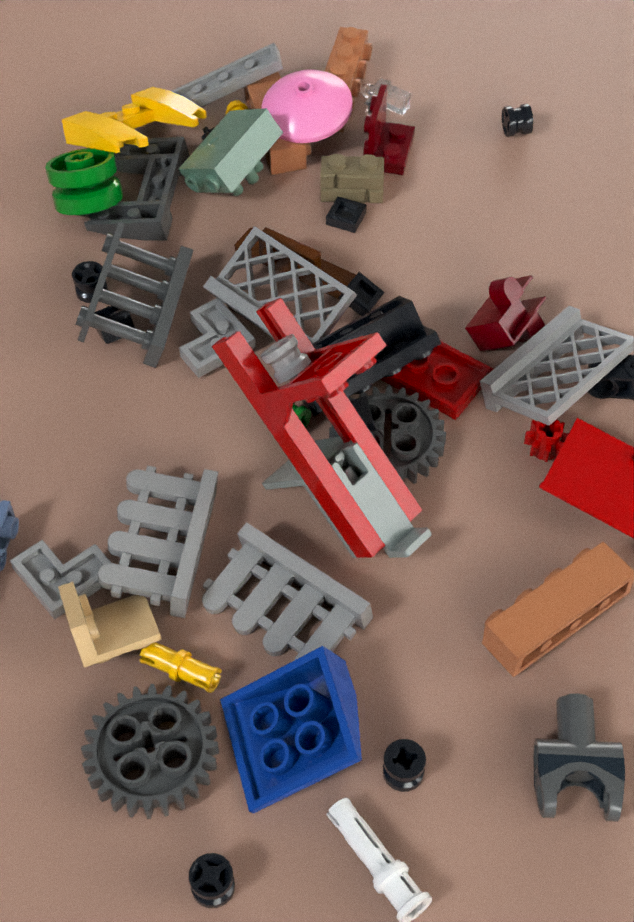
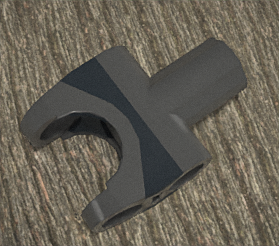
(578, 760)

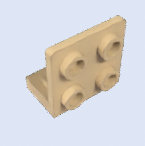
(110, 628)

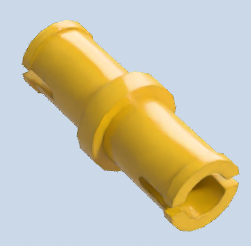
(181, 666)

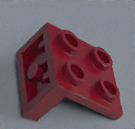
(387, 139)

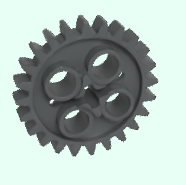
(412, 430)
(159, 783)

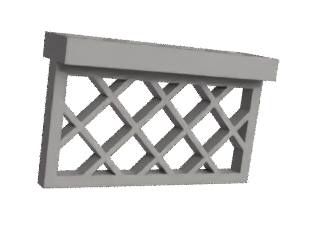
(247, 305)
(542, 355)

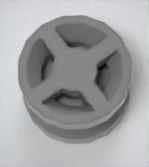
(285, 358)

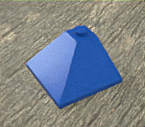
(293, 727)

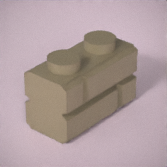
(352, 178)

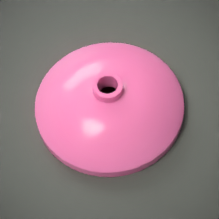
(309, 105)

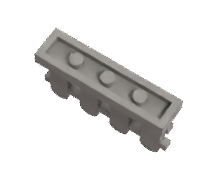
(158, 551)
(285, 569)

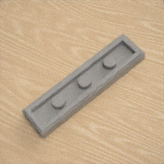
(232, 76)

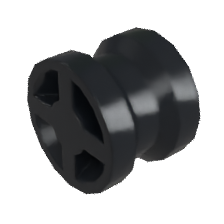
(517, 120)
(85, 279)
(402, 775)
(208, 871)

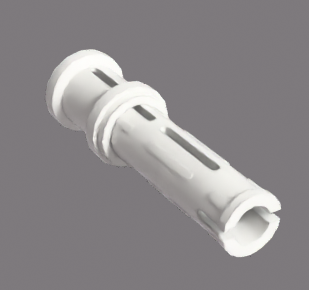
(389, 874)

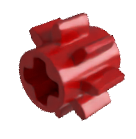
(545, 439)

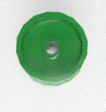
(84, 181)

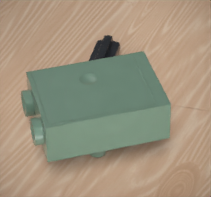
(231, 152)

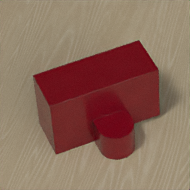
(504, 317)

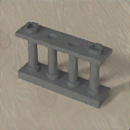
(159, 316)

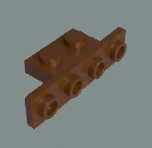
(306, 252)

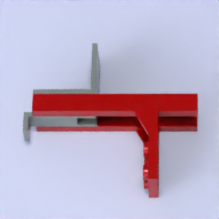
(344, 473)

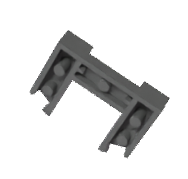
(150, 215)

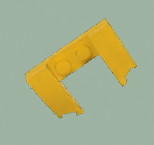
(114, 129)

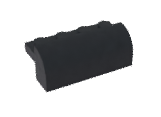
(400, 330)

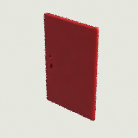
(595, 476)

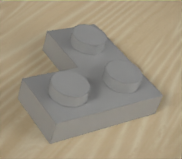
(214, 322)
(45, 573)

